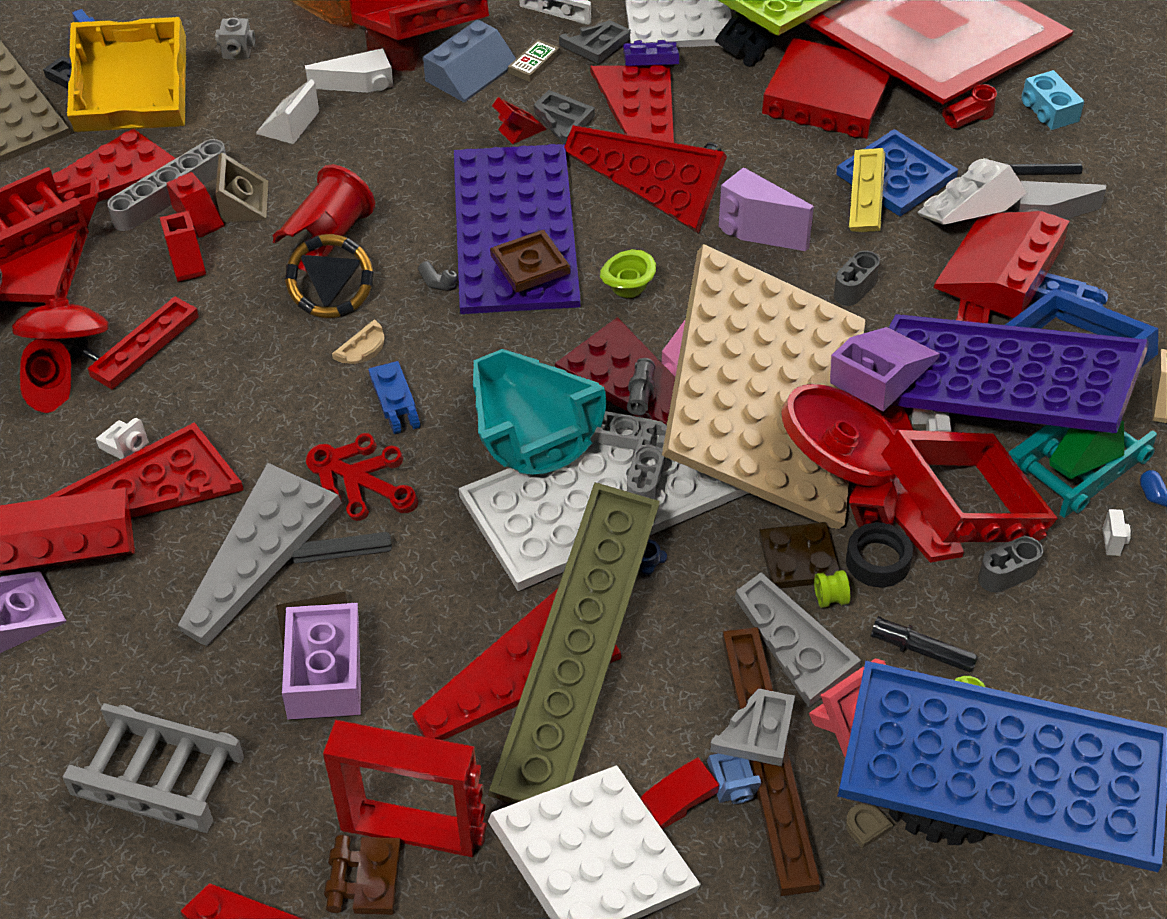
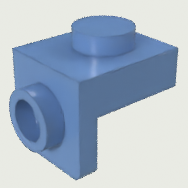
(734, 778)

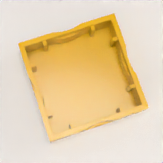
(127, 74)

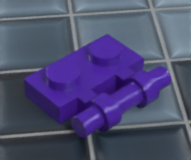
(650, 53)

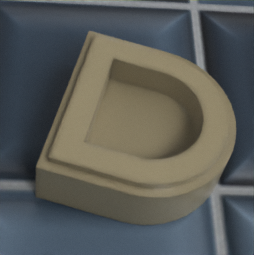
(866, 824)

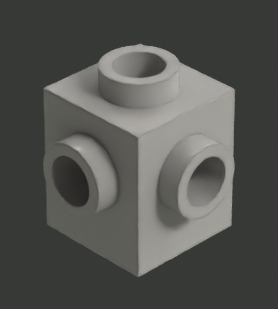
(235, 33)

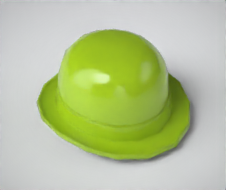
(628, 272)

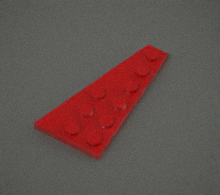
(114, 165)

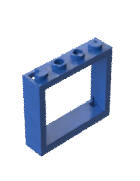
(1088, 317)

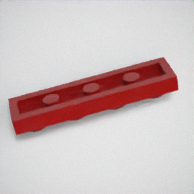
(143, 342)

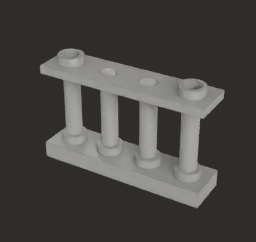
(155, 800)

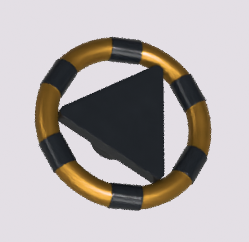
(329, 275)

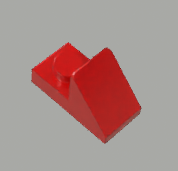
(516, 122)
(85, 192)

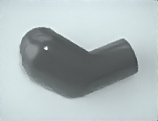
(433, 280)

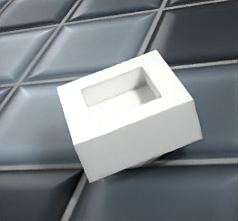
(1115, 532)

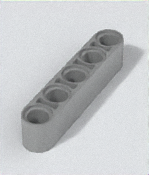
(151, 193)

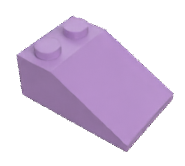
(764, 212)
(26, 609)
(322, 661)

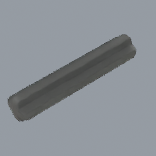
(343, 547)

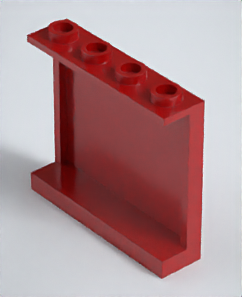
(414, 17)
(826, 88)
(43, 272)

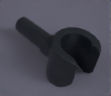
(83, 349)

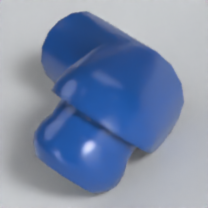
(1154, 487)

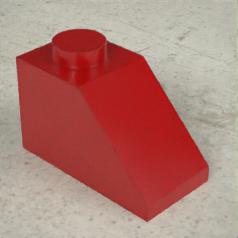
(191, 195)
(873, 504)

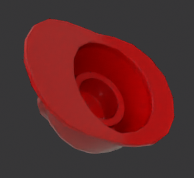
(45, 374)

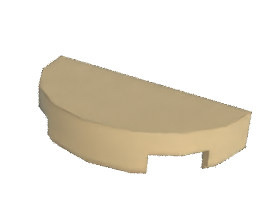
(362, 346)

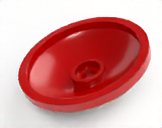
(59, 321)

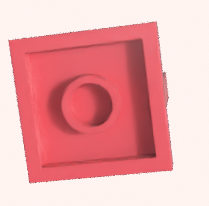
(839, 707)

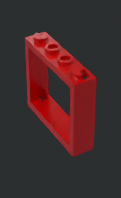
(913, 451)
(412, 756)

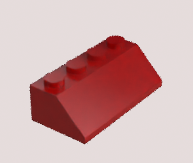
(65, 530)

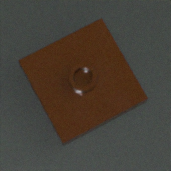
(530, 260)

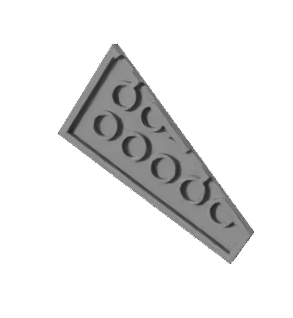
(270, 527)

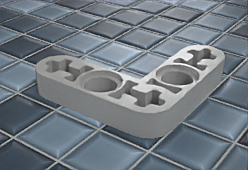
(640, 441)

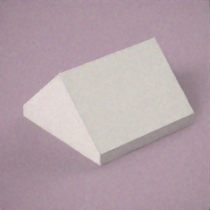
(292, 114)

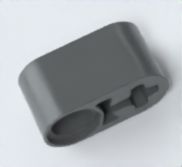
(856, 278)
(1010, 564)

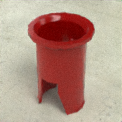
(330, 207)

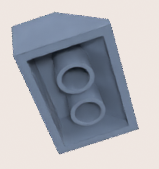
(468, 61)

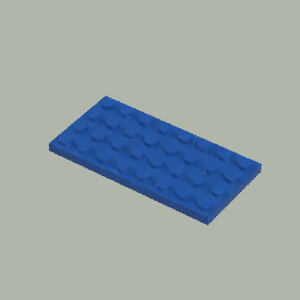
(1009, 765)

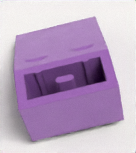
(879, 365)

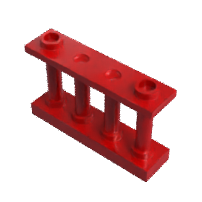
(35, 229)

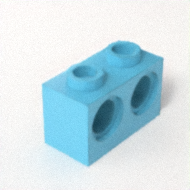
(1052, 100)

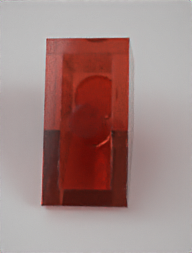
(400, 53)

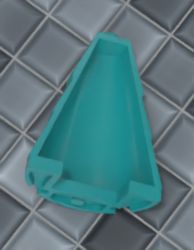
(534, 412)

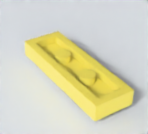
(867, 190)

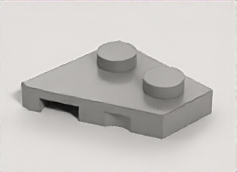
(758, 729)

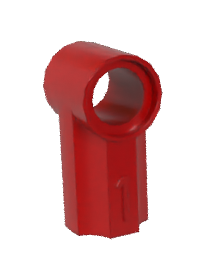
(977, 106)

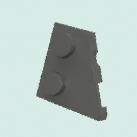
(597, 41)
(561, 113)

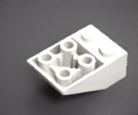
(981, 191)

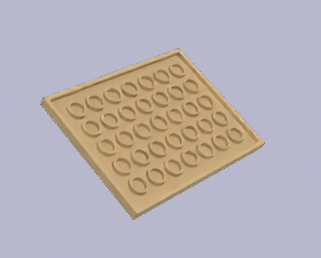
(738, 362)

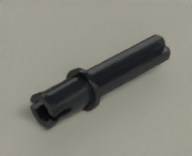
(907, 638)

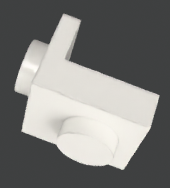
(123, 438)

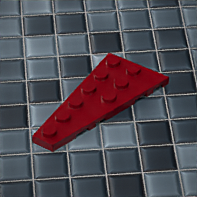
(610, 361)

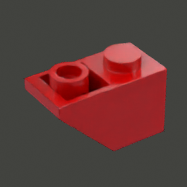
(182, 246)

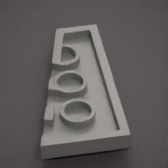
(798, 642)

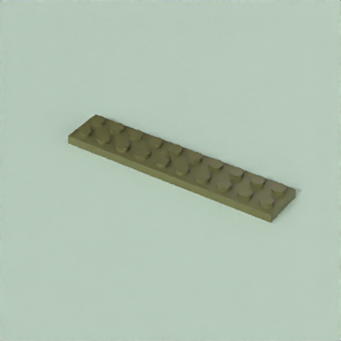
(575, 646)

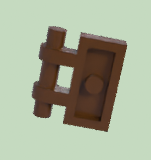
(375, 879)

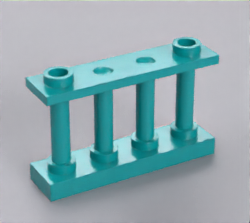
(1045, 443)

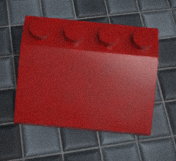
(1004, 260)

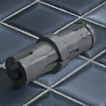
(641, 386)

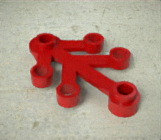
(357, 474)

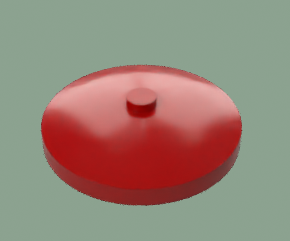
(839, 433)

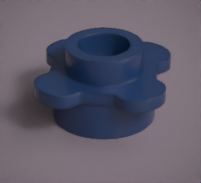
(656, 556)

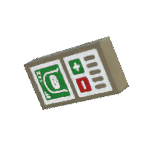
(533, 60)

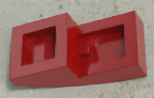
(679, 792)

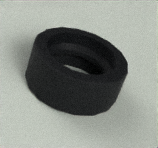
(879, 575)

